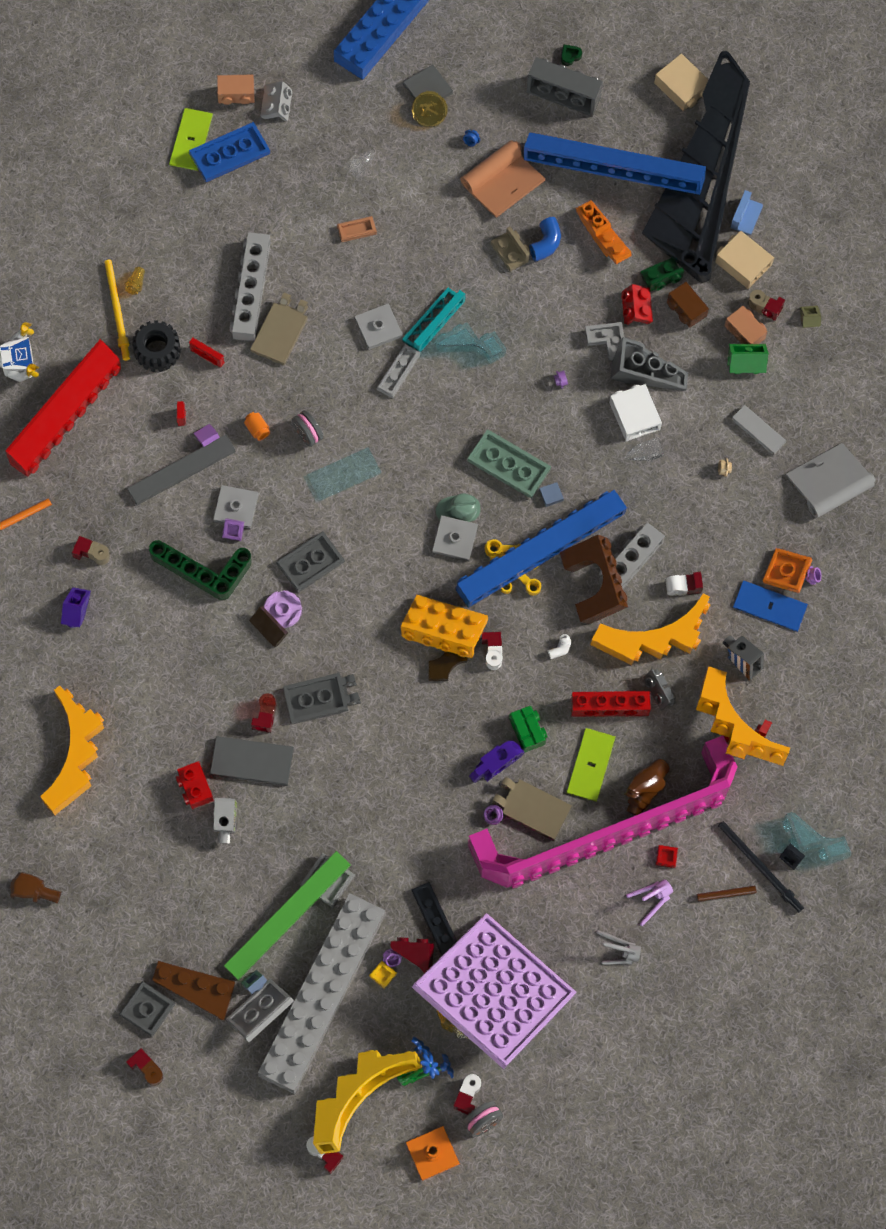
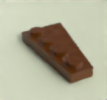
(201, 989)

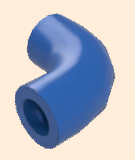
(549, 242)

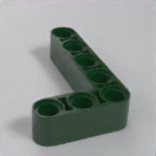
(201, 571)

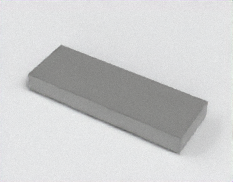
(398, 371)
(759, 430)

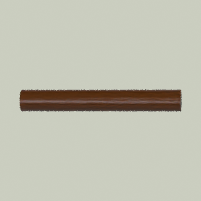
(726, 893)

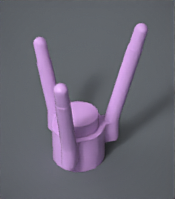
(660, 890)

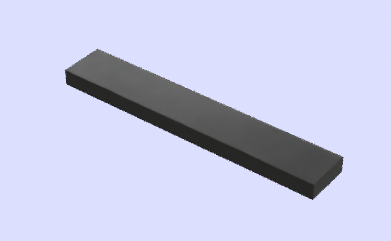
(181, 470)

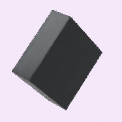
(792, 856)

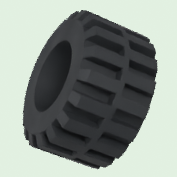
(159, 359)

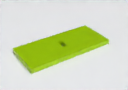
(193, 125)
(585, 779)

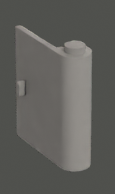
(831, 480)

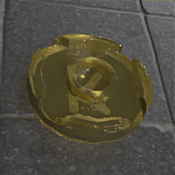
(429, 109)

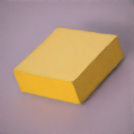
(383, 974)

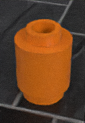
(257, 426)

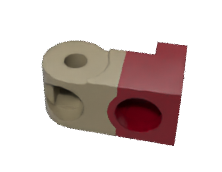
(765, 305)
(92, 550)

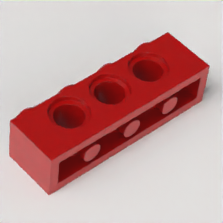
(610, 703)

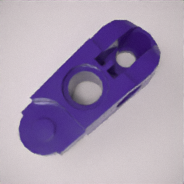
(497, 761)

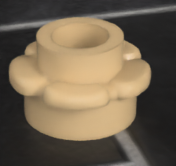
(724, 467)

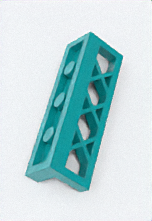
(436, 322)

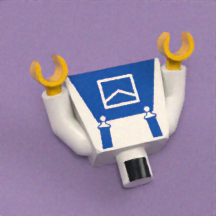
(17, 355)

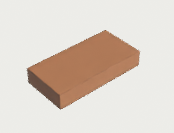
(356, 229)

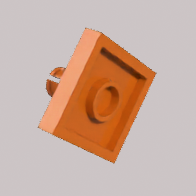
(432, 1153)

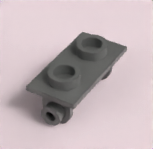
(655, 681)

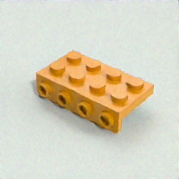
(443, 626)

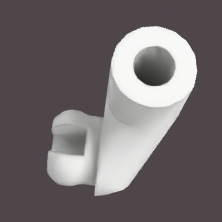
(562, 648)

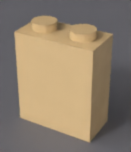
(681, 82)
(744, 259)

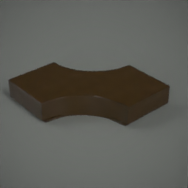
(440, 668)

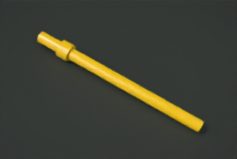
(123, 341)

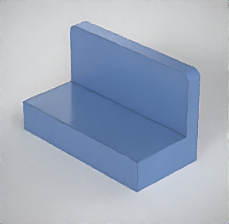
(746, 214)

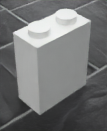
(635, 412)

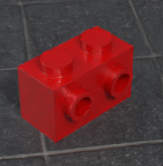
(194, 784)

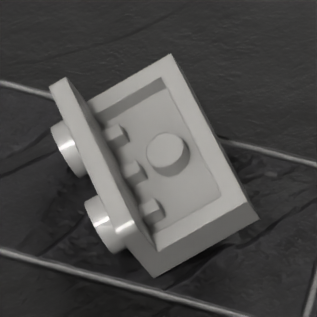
(276, 101)

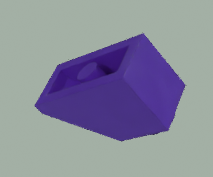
(75, 607)

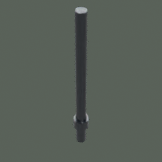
(787, 895)

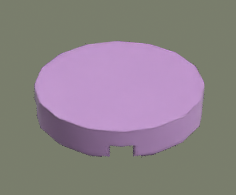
(284, 608)

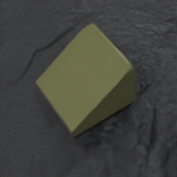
(810, 316)

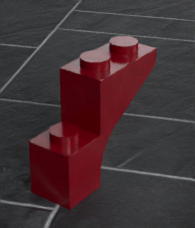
(417, 952)

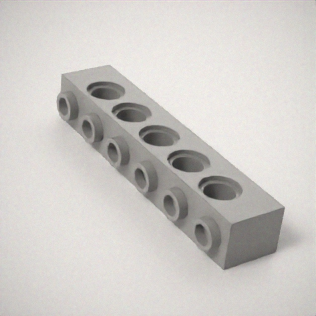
(254, 243)

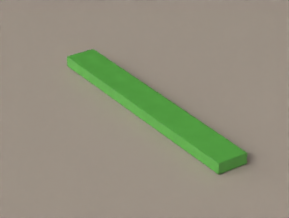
(287, 915)

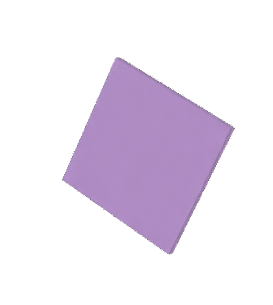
(494, 990)

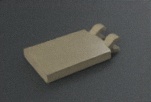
(280, 330)
(533, 808)

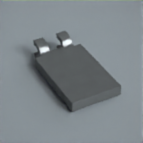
(320, 697)

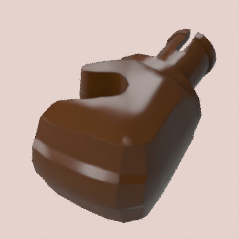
(31, 886)

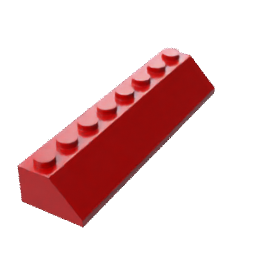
(63, 409)

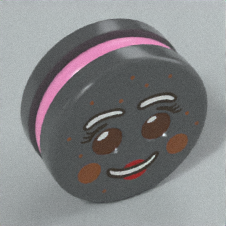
(307, 428)
(483, 1119)

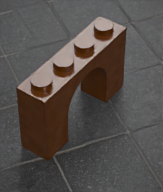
(611, 595)

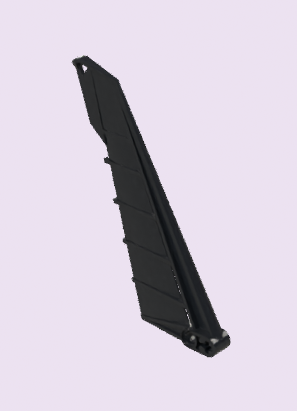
(678, 212)

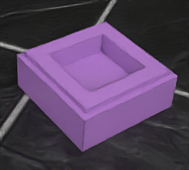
(206, 435)
(233, 529)

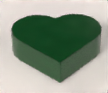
(570, 54)

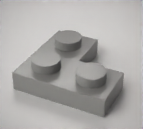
(605, 334)

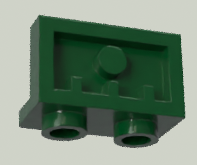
(662, 274)

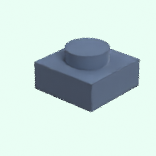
(254, 982)

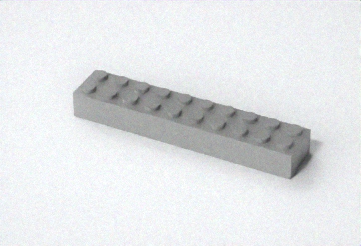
(321, 993)

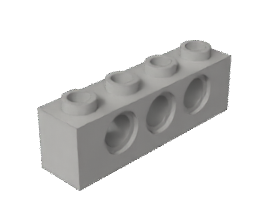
(647, 535)

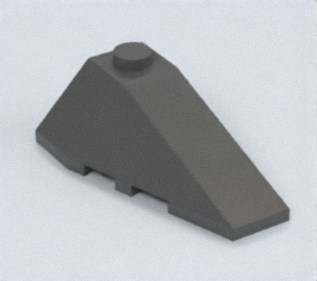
(640, 366)

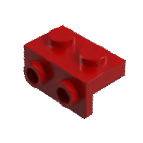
(637, 304)

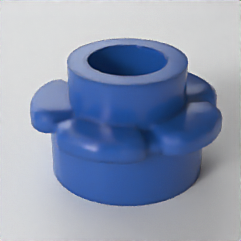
(471, 138)

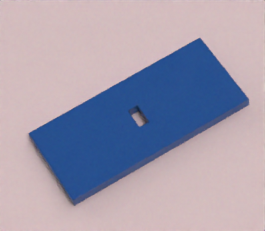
(756, 599)

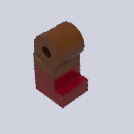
(147, 1066)

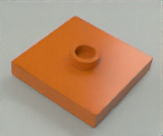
(787, 570)

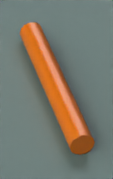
(24, 514)

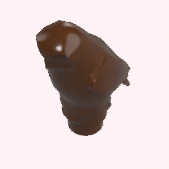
(646, 786)

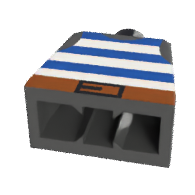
(745, 656)

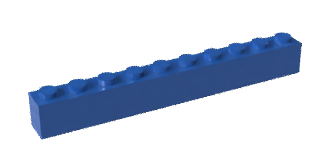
(614, 163)
(540, 548)

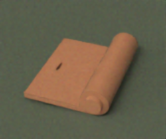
(502, 179)

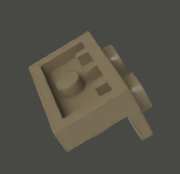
(511, 249)

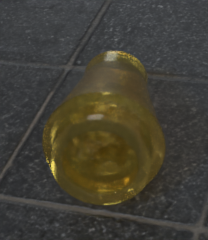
(135, 281)

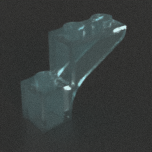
(464, 339)
(807, 839)

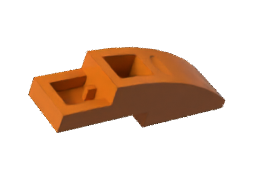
(602, 233)

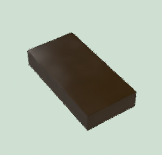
(268, 626)

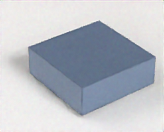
(551, 494)

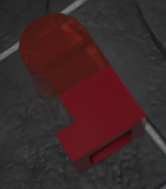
(266, 714)

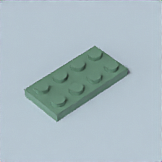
(509, 463)

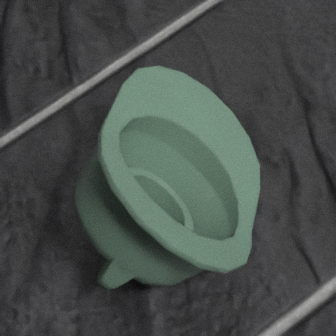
(460, 507)

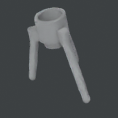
(630, 950)

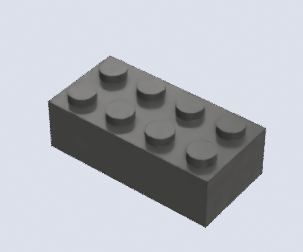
(564, 86)

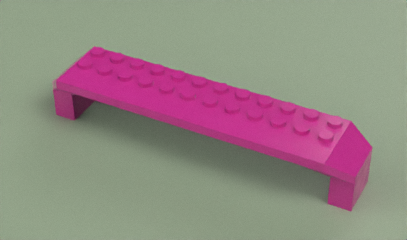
(512, 871)

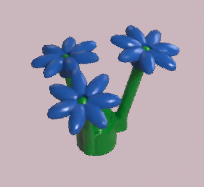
(428, 1065)

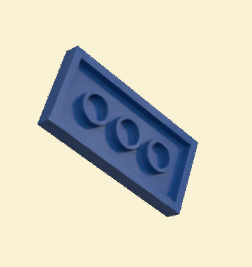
(229, 152)

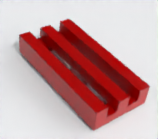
(206, 352)

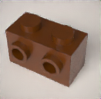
(687, 305)

